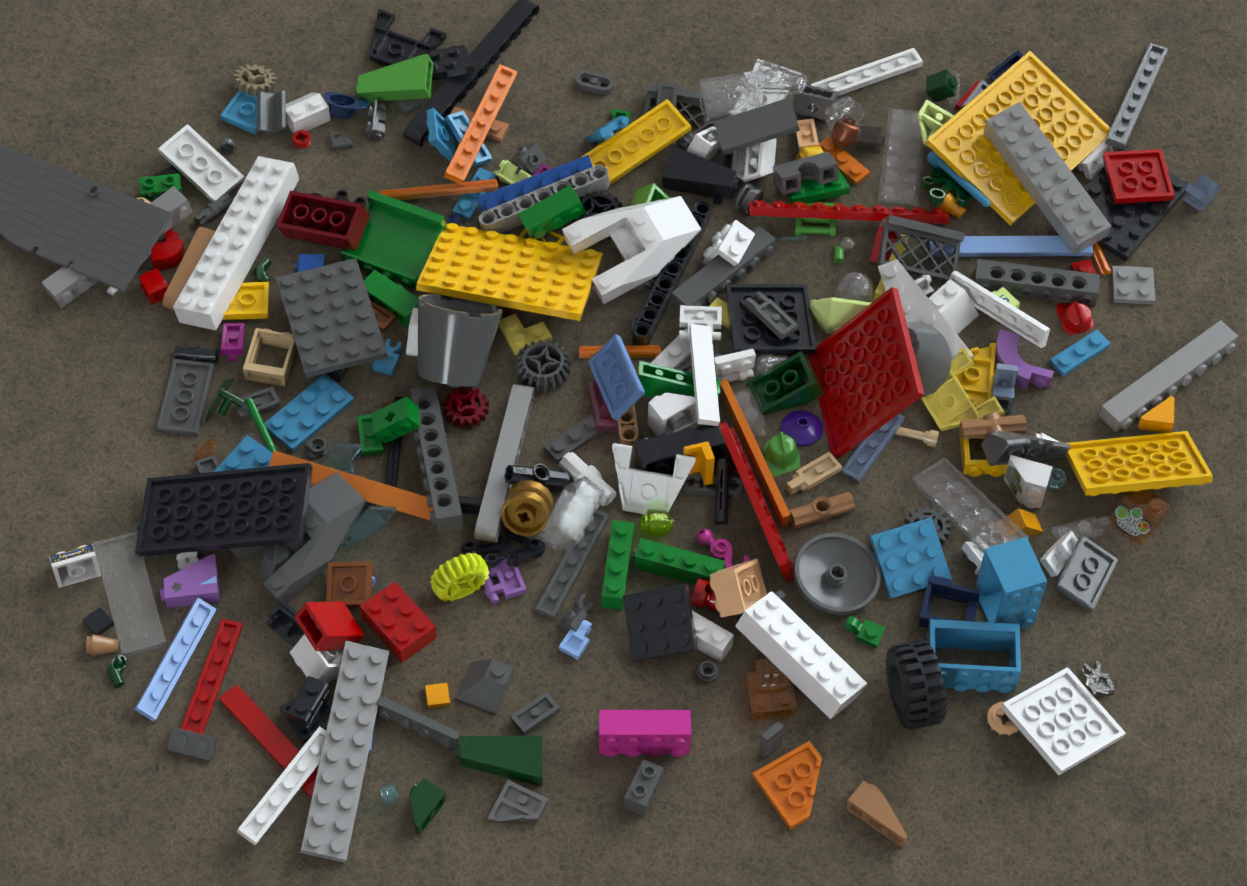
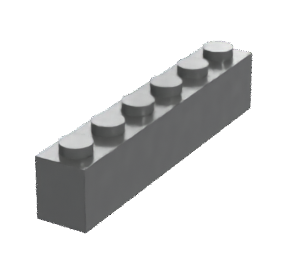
(712, 278)

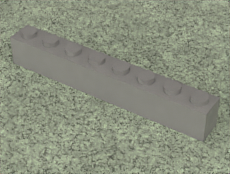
(67, 284)
(1169, 376)

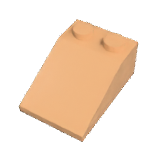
(738, 587)

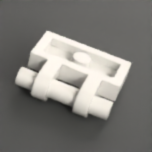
(700, 316)
(735, 362)

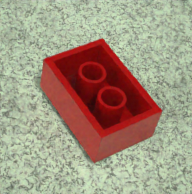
(398, 622)

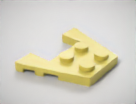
(951, 401)

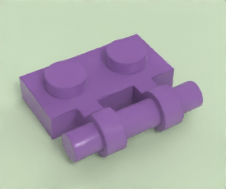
(509, 584)

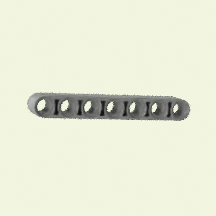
(506, 215)

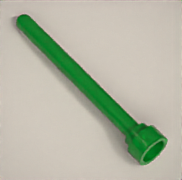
(260, 425)

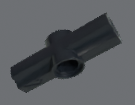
(539, 473)

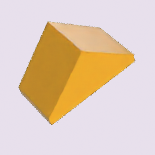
(1159, 418)
(1026, 522)

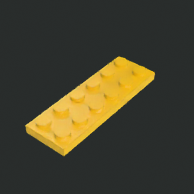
(640, 140)

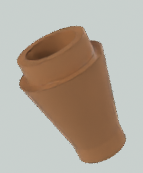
(100, 645)

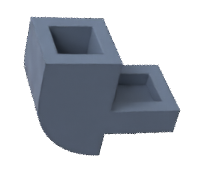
(1201, 192)
(1004, 384)

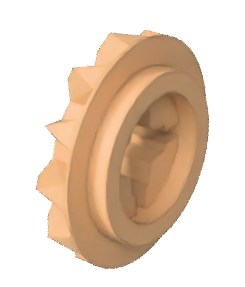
(996, 722)

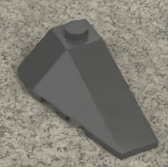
(1000, 445)

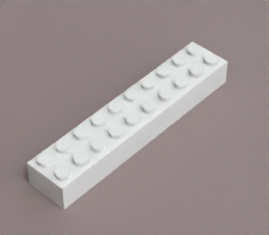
(236, 243)

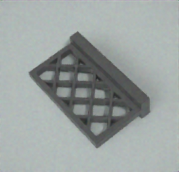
(684, 98)
(920, 231)

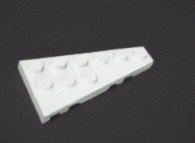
(918, 306)

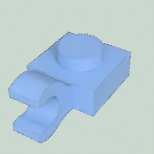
(576, 642)

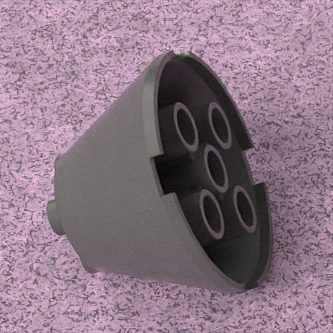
(931, 355)

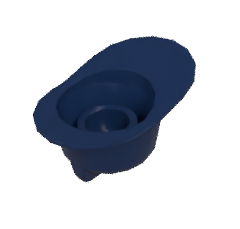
(343, 105)

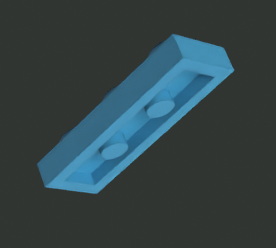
(458, 124)
(468, 204)
(1079, 353)

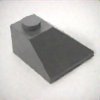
(486, 685)

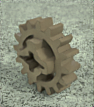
(254, 79)

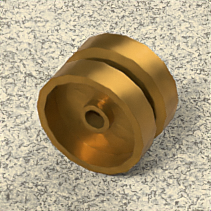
(527, 508)

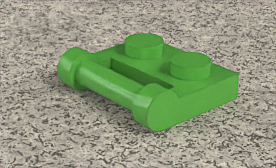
(831, 230)

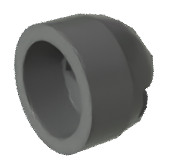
(224, 146)

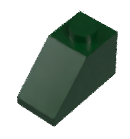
(425, 803)

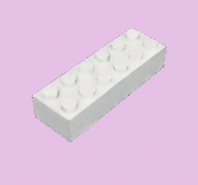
(801, 654)

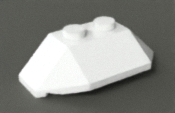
(754, 160)

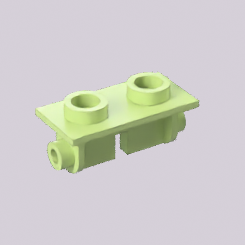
(508, 172)

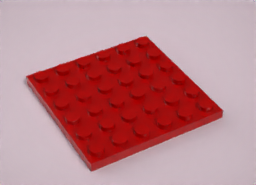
(866, 373)

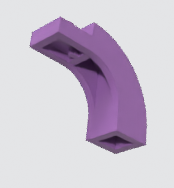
(1007, 354)

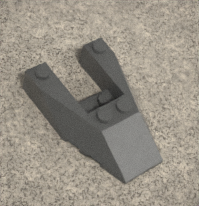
(330, 512)

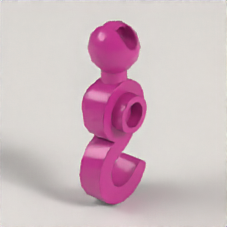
(719, 549)

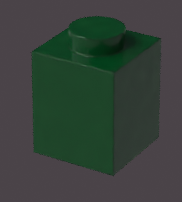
(941, 85)

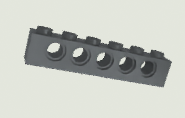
(1038, 282)

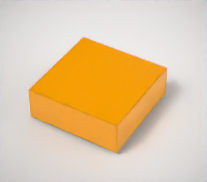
(437, 695)

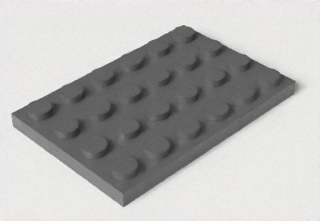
(331, 318)

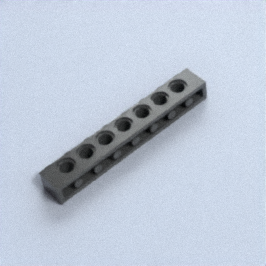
(436, 461)

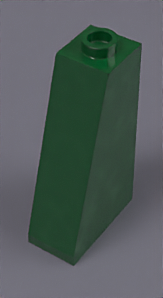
(503, 756)

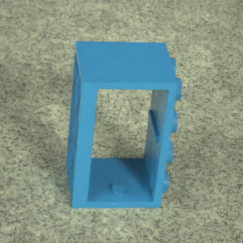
(1011, 583)
(978, 637)

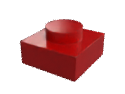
(1083, 266)

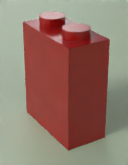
(328, 625)

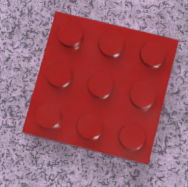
(1138, 176)

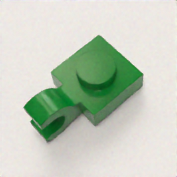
(868, 632)

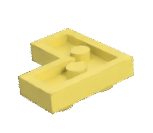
(518, 336)

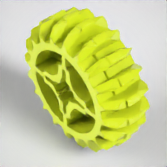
(459, 577)

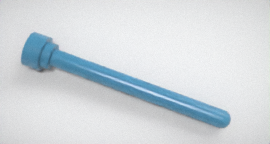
(936, 161)

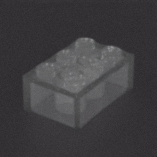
(729, 95)
(572, 514)

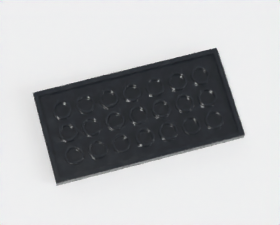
(224, 510)

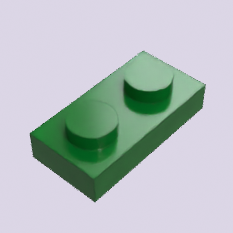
(370, 443)

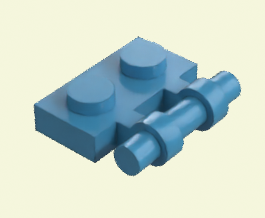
(606, 131)

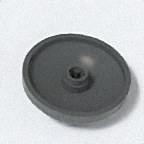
(836, 574)

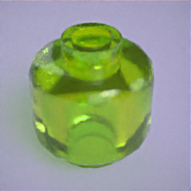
(656, 523)

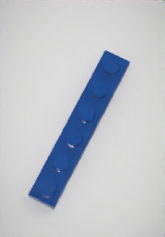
(532, 183)

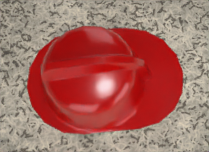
(1074, 317)

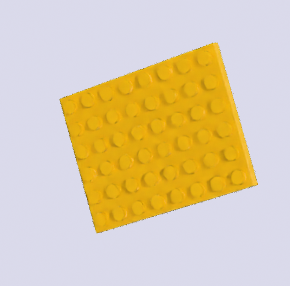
(1054, 108)
(510, 271)

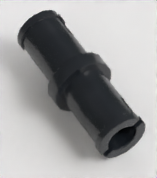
(196, 353)

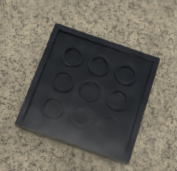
(751, 333)

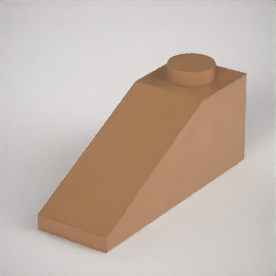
(874, 809)

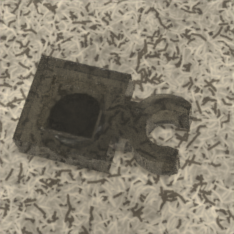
(1097, 682)

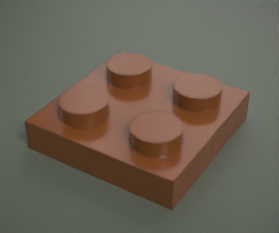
(349, 582)

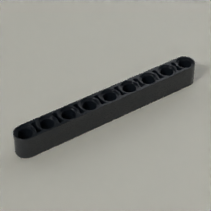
(660, 298)

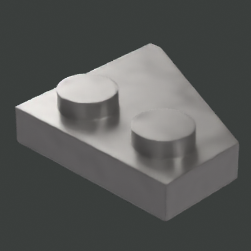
(517, 805)

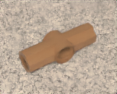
(992, 422)
(833, 507)

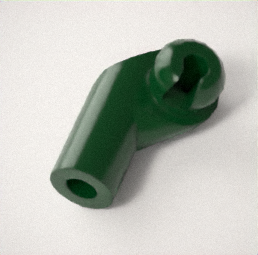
(260, 270)
(115, 670)

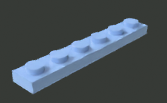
(175, 659)

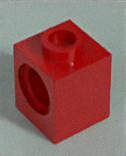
(153, 285)

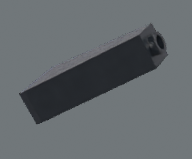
(698, 175)

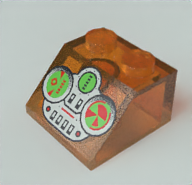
(1139, 514)

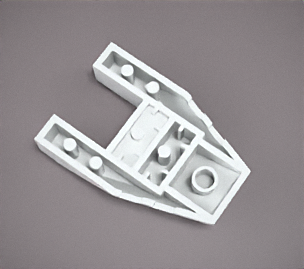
(644, 235)

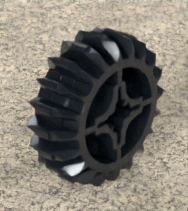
(598, 204)

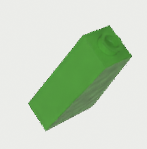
(398, 81)

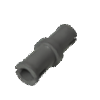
(213, 210)

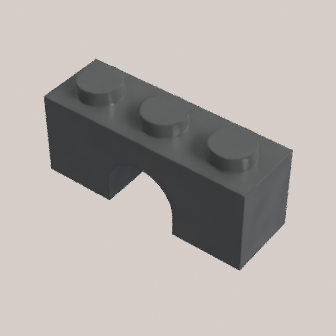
(818, 167)

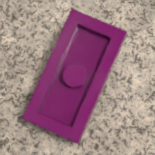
(233, 340)

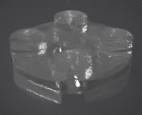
(843, 106)

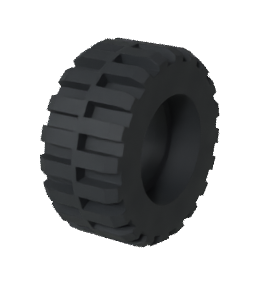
(916, 685)

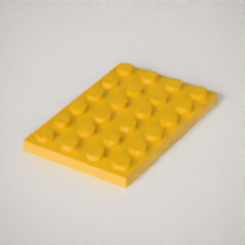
(1137, 463)

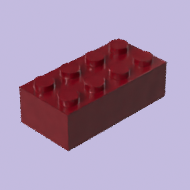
(323, 220)

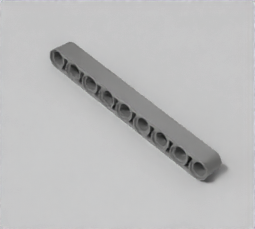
(506, 454)

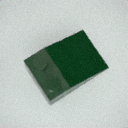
(786, 385)

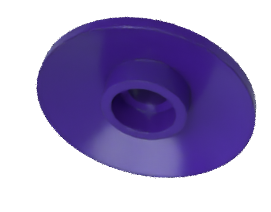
(802, 434)

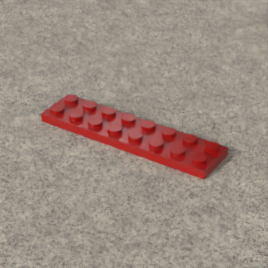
(758, 502)

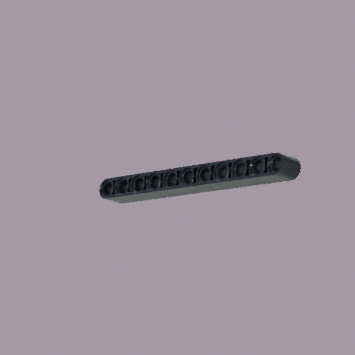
(484, 55)

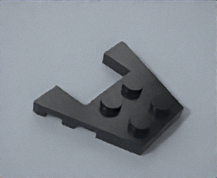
(391, 47)

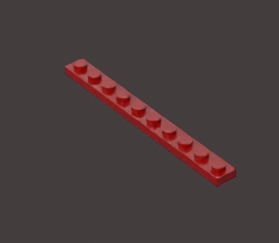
(839, 211)

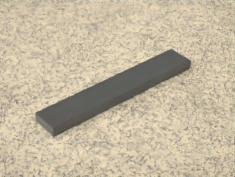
(570, 568)

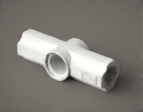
(577, 469)

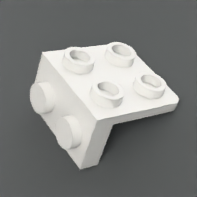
(729, 243)

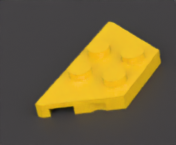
(979, 378)

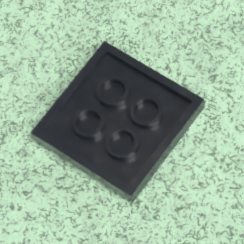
(660, 622)

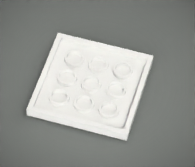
(1063, 721)

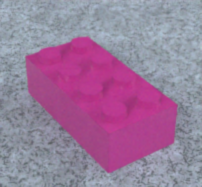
(644, 732)

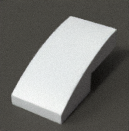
(1059, 554)

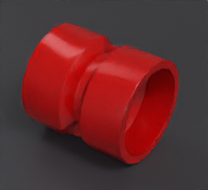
(704, 595)

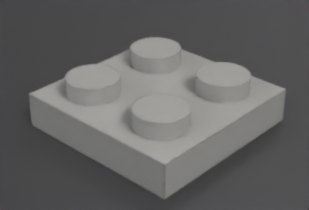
(1133, 285)

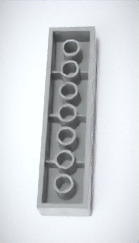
(1047, 178)

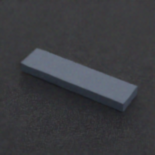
(870, 449)

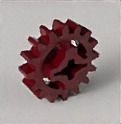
(466, 407)

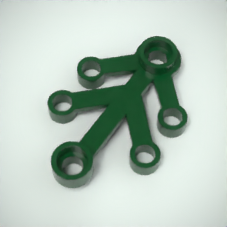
(937, 196)

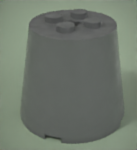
(454, 339)

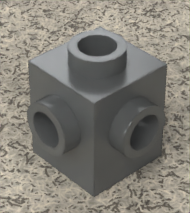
(528, 158)

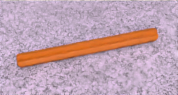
(441, 190)

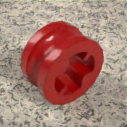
(301, 134)

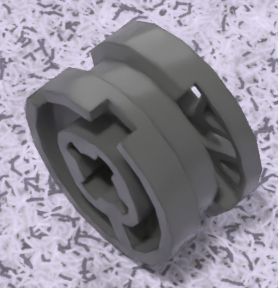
(748, 195)

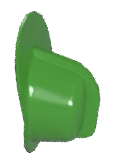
(781, 454)

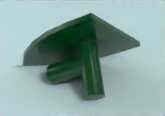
(229, 398)

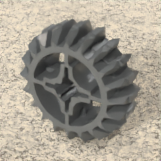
(551, 374)

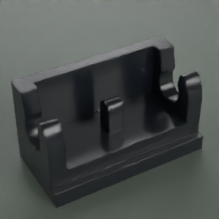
(284, 623)

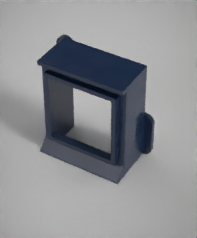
(944, 588)

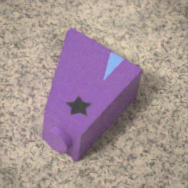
(192, 582)

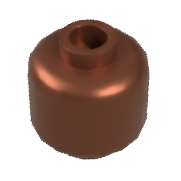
(845, 132)

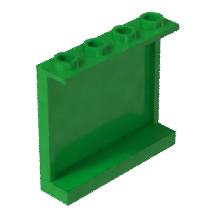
(396, 239)

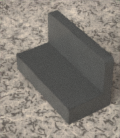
(271, 112)

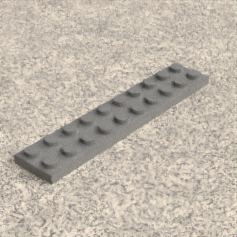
(344, 752)

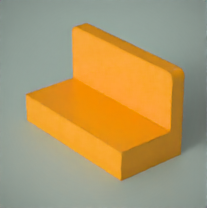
(704, 461)

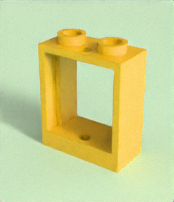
(978, 467)

